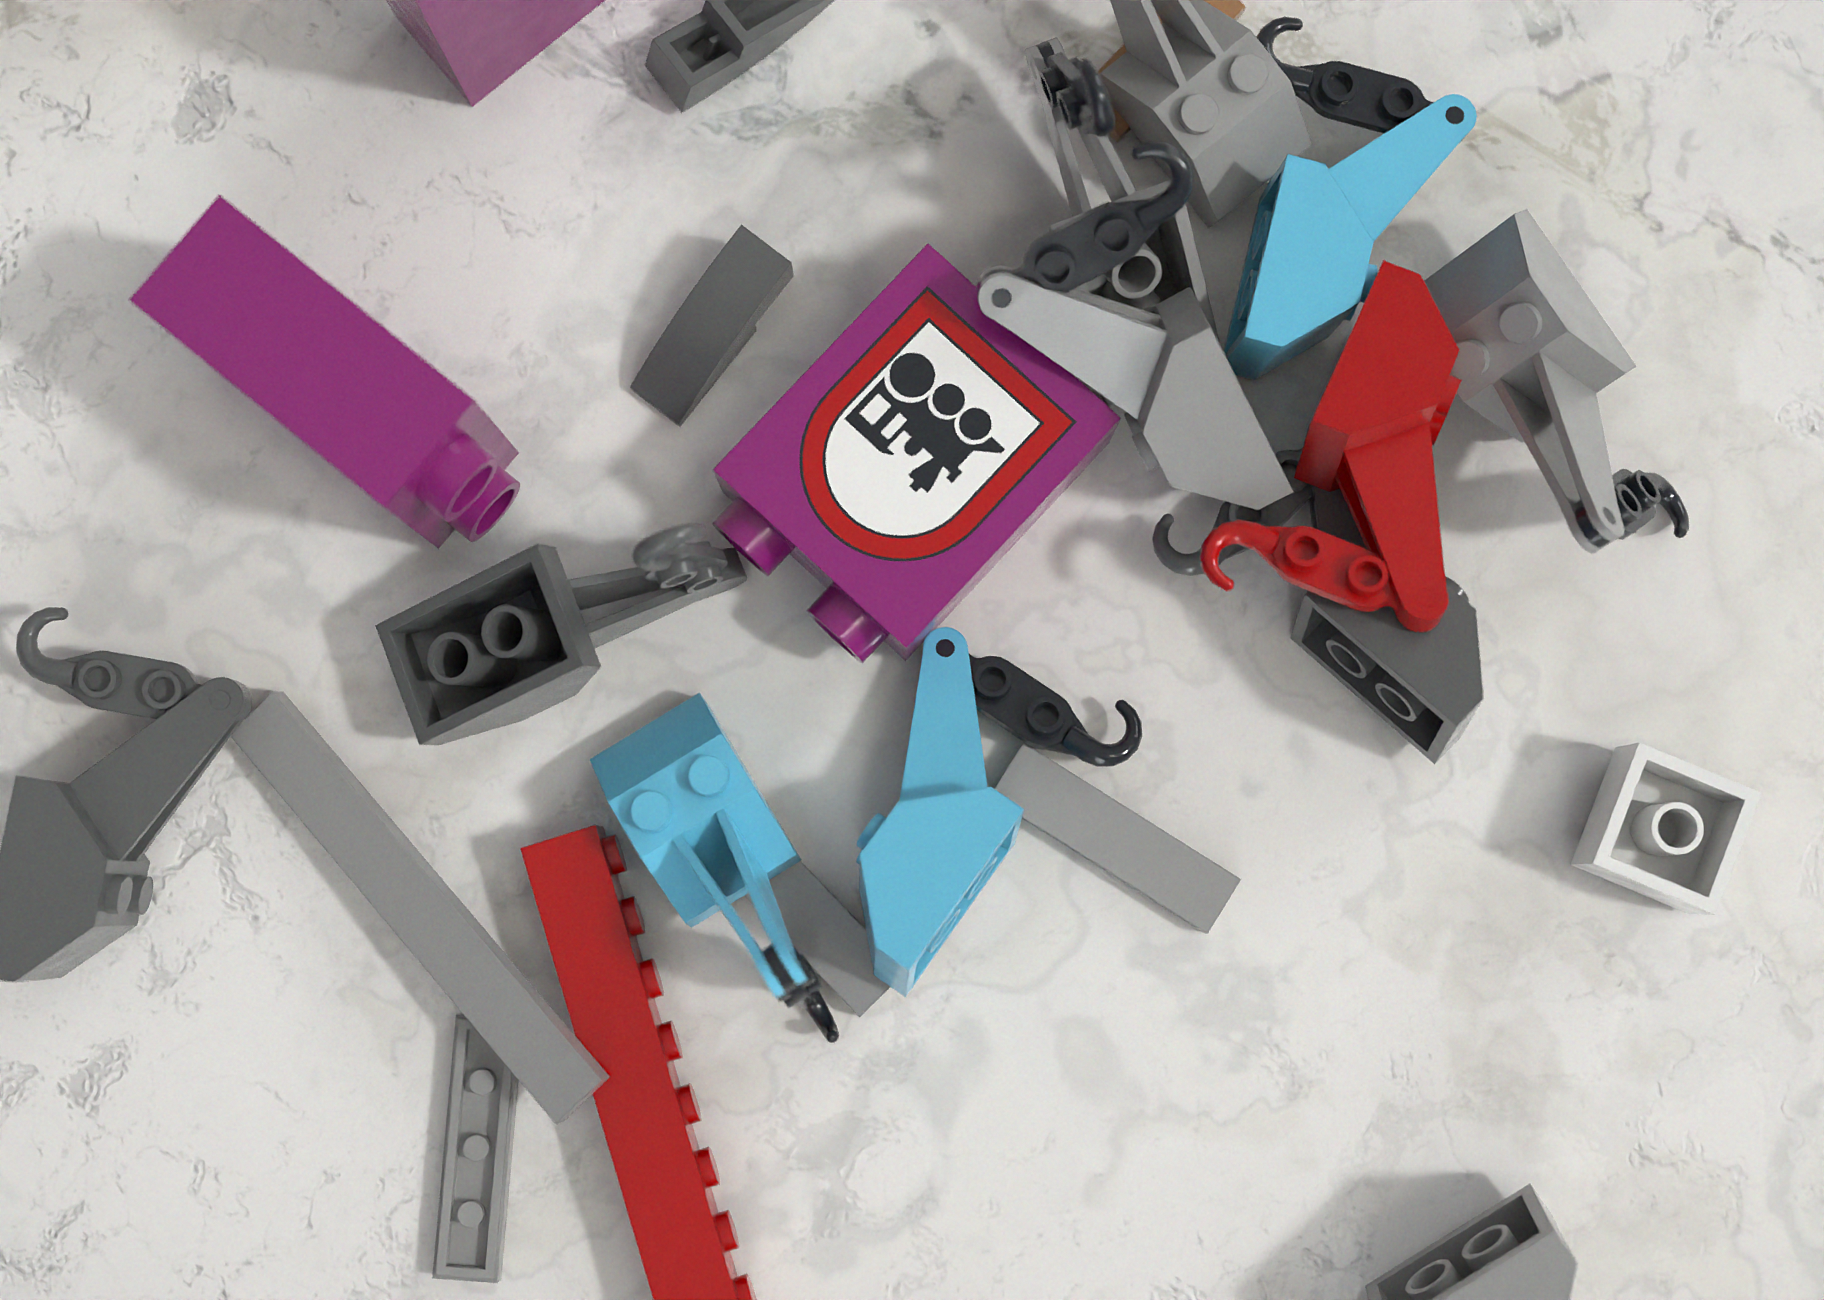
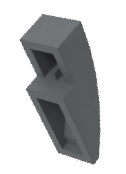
(723, 44)
(712, 325)

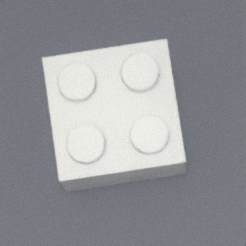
(1666, 829)

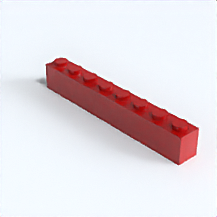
(642, 1103)

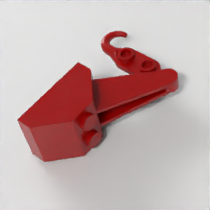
(1376, 447)

